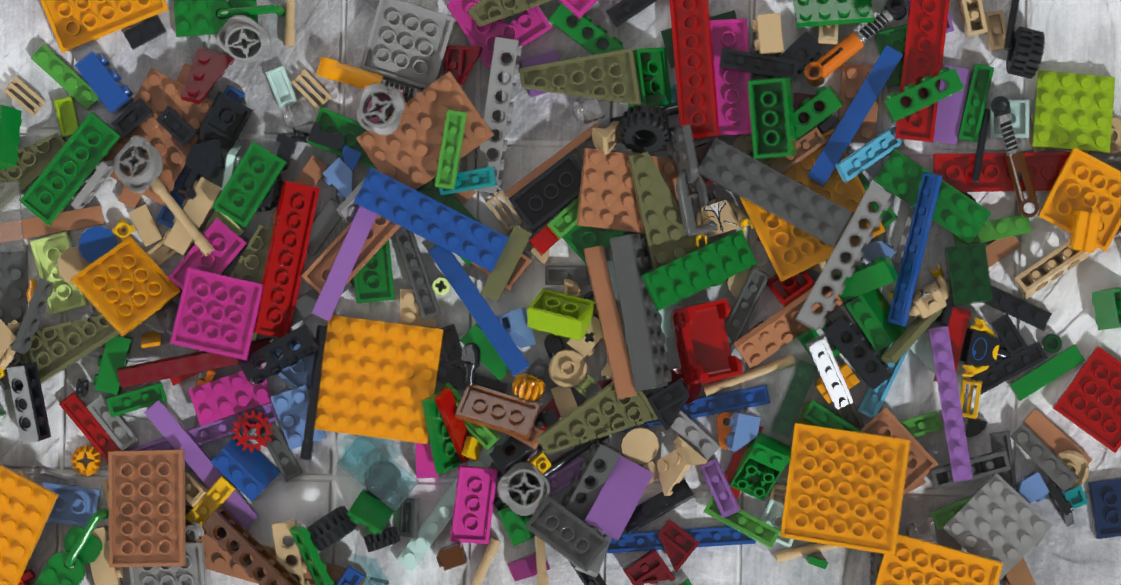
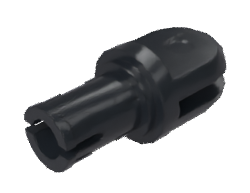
(553, 344)
(470, 361)

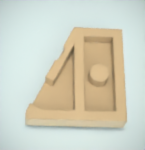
(410, 311)
(672, 468)

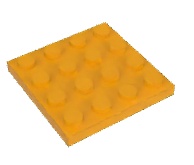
(1087, 187)
(126, 286)

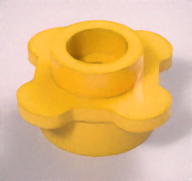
(128, 229)

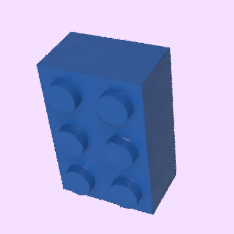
(105, 82)

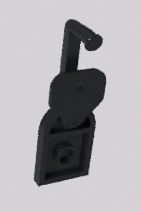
(225, 123)

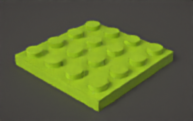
(1073, 111)

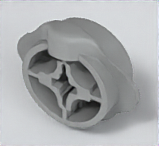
(231, 43)
(364, 115)
(142, 170)
(543, 488)

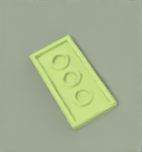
(46, 255)

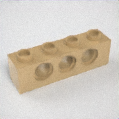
(972, 17)
(1048, 269)
(280, 530)

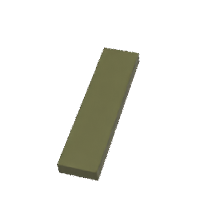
(506, 263)
(908, 338)

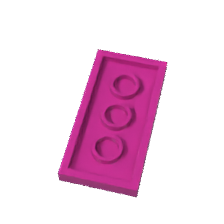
(226, 248)
(227, 397)
(473, 504)

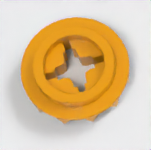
(92, 454)

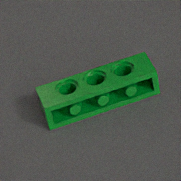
(559, 20)
(952, 85)
(831, 101)

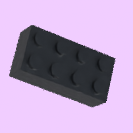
(549, 192)

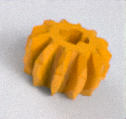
(528, 387)

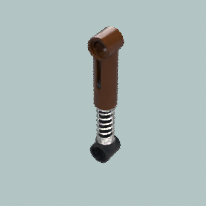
(1015, 158)

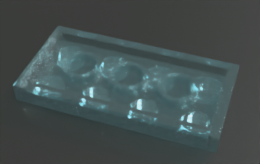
(378, 472)

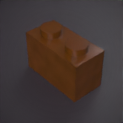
(451, 556)

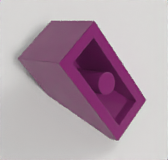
(525, 567)

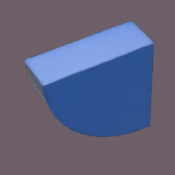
(351, 157)

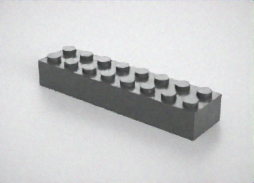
(774, 192)
(639, 314)

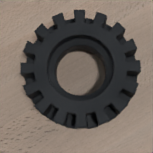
(378, 541)

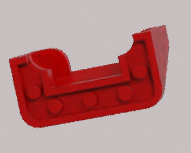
(704, 342)

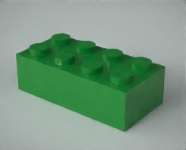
(772, 118)

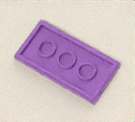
(951, 110)
(618, 498)

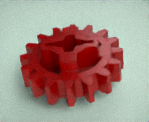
(246, 424)

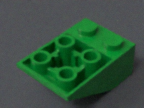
(761, 466)
(370, 512)

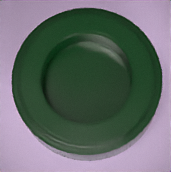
(1051, 343)

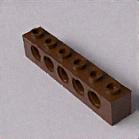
(235, 532)

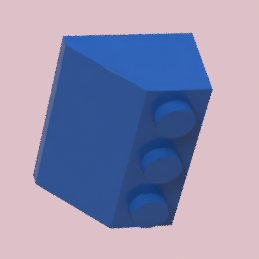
(245, 469)

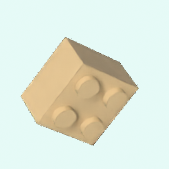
(767, 34)

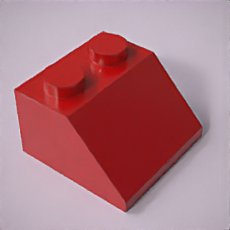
(790, 289)

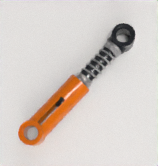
(852, 43)

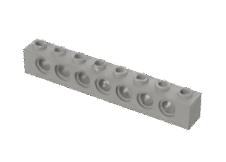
(514, 48)
(873, 195)

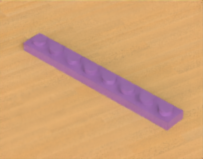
(950, 404)

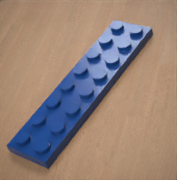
(431, 219)

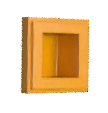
(151, 339)

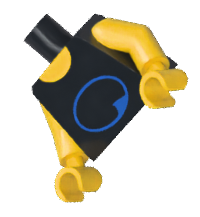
(980, 349)

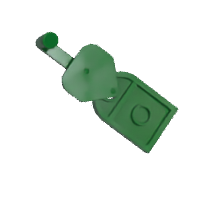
(203, 16)
(80, 548)

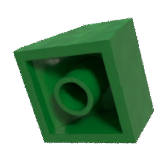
(1107, 308)
(516, 523)

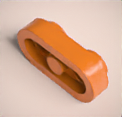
(723, 430)

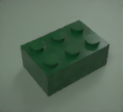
(968, 274)

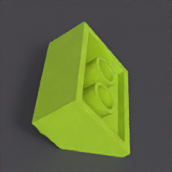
(560, 314)

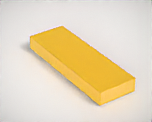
(211, 501)

